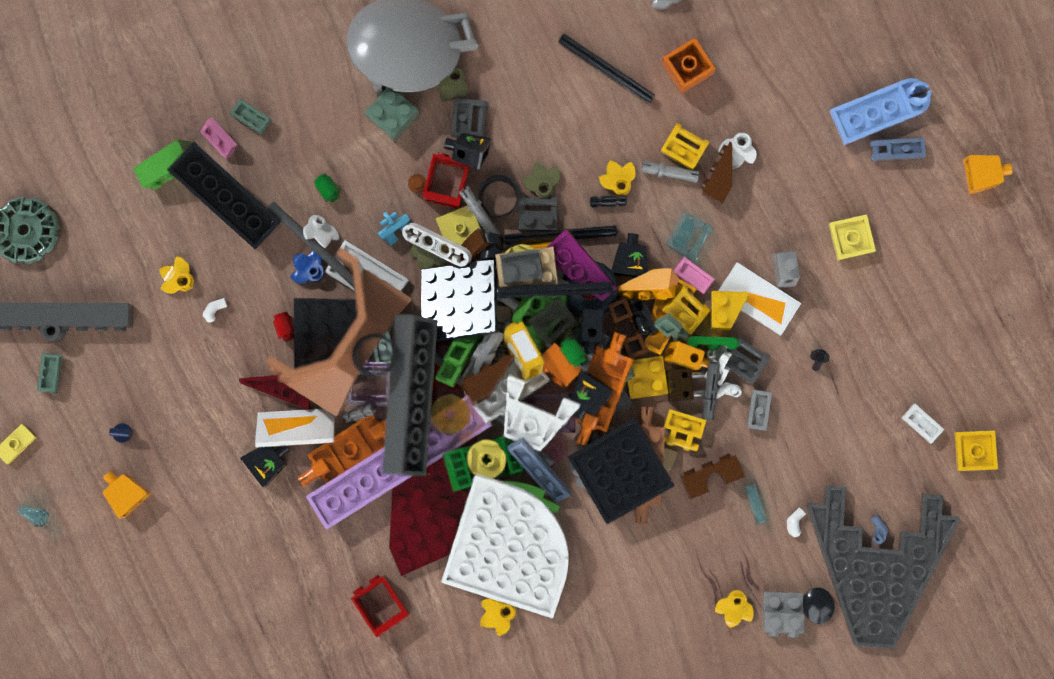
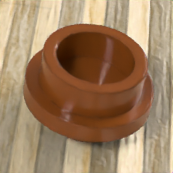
(417, 183)

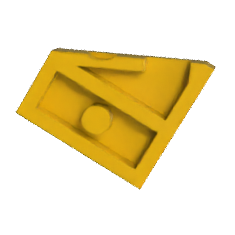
(726, 308)

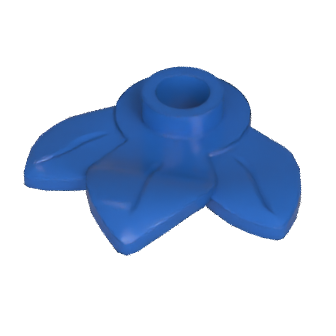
(305, 266)

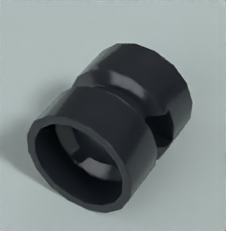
(495, 247)

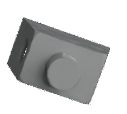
(785, 268)

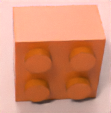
(688, 65)
(559, 367)

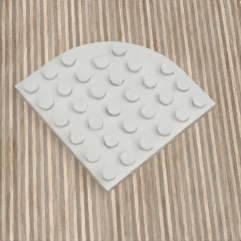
(509, 548)

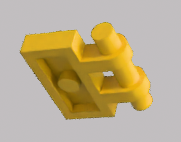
(686, 425)

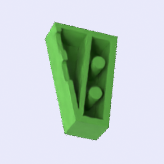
(153, 171)

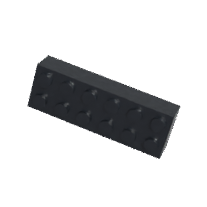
(223, 195)

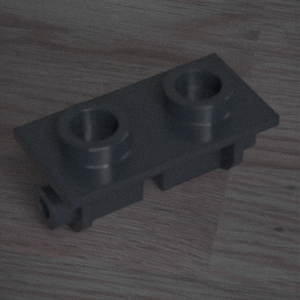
(642, 318)

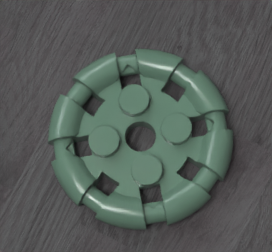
(36, 230)

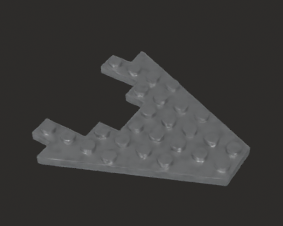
(877, 584)

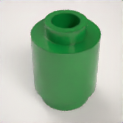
(327, 188)
(573, 352)

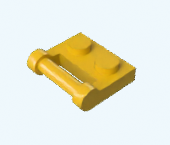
(680, 150)
(682, 313)

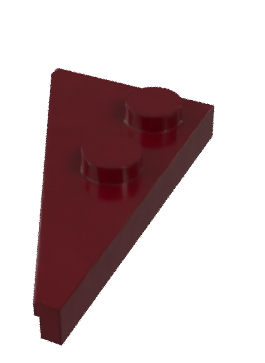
(275, 388)

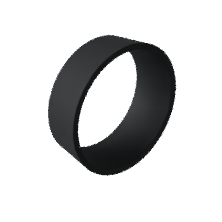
(499, 178)
(356, 348)

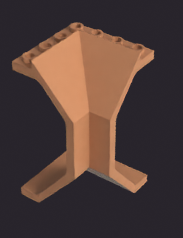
(331, 380)

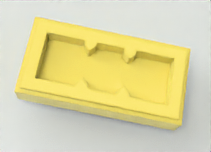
(16, 443)

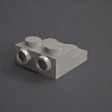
(783, 613)

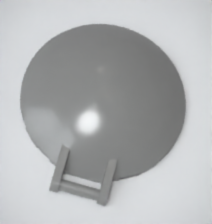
(407, 43)

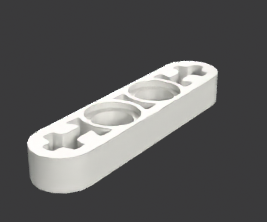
(435, 248)

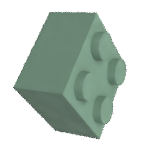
(392, 114)

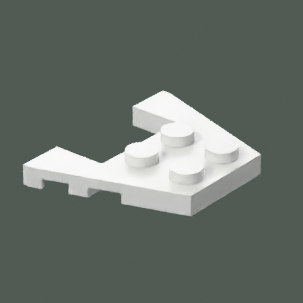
(531, 422)

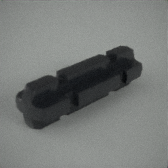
(608, 201)

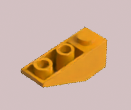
(651, 285)

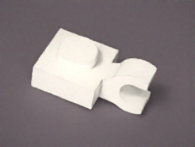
(723, 369)

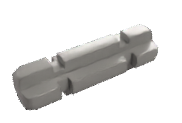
(359, 413)

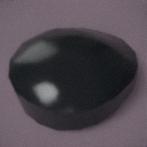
(818, 605)

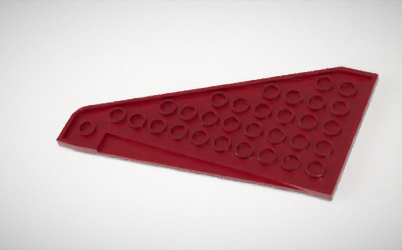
(425, 507)

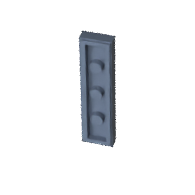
(539, 470)

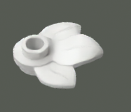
(739, 152)
(320, 230)

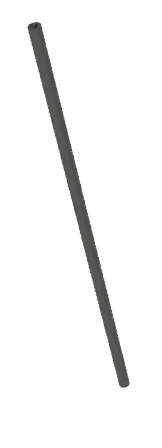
(349, 277)

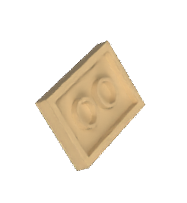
(548, 265)

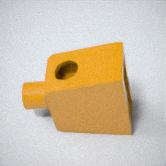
(985, 172)
(679, 355)
(124, 493)

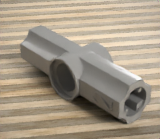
(484, 352)

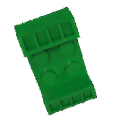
(458, 469)

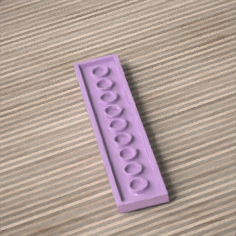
(367, 482)

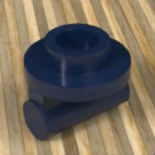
(121, 433)

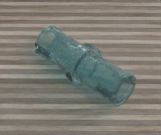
(755, 504)

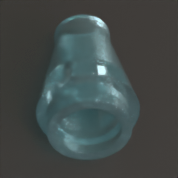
(34, 515)

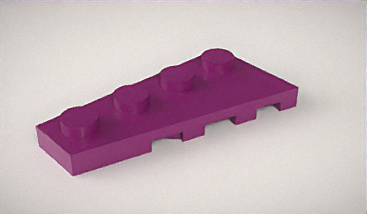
(577, 263)

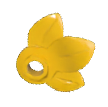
(618, 175)
(174, 275)
(733, 611)
(494, 615)

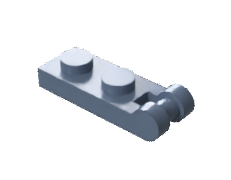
(898, 149)

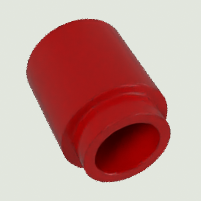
(284, 326)

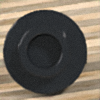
(819, 356)

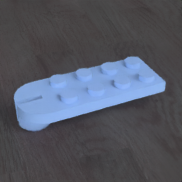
(880, 109)

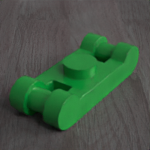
(713, 342)

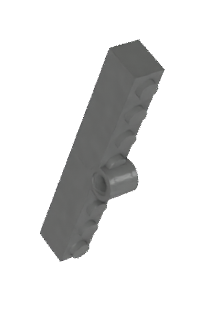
(65, 316)

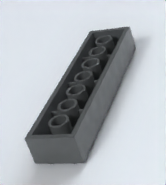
(410, 396)

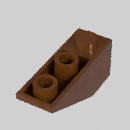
(721, 179)
(483, 384)

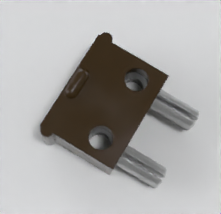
(678, 385)

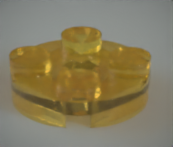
(456, 405)

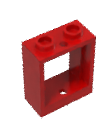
(440, 199)
(378, 630)

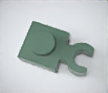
(671, 327)

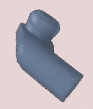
(880, 531)

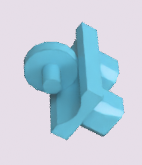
(387, 232)

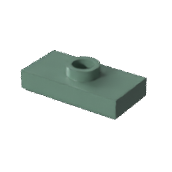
(250, 116)
(49, 373)

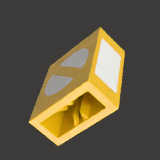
(524, 350)

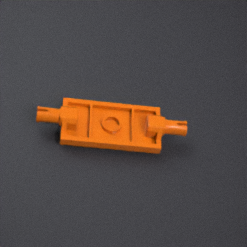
(613, 370)
(348, 450)

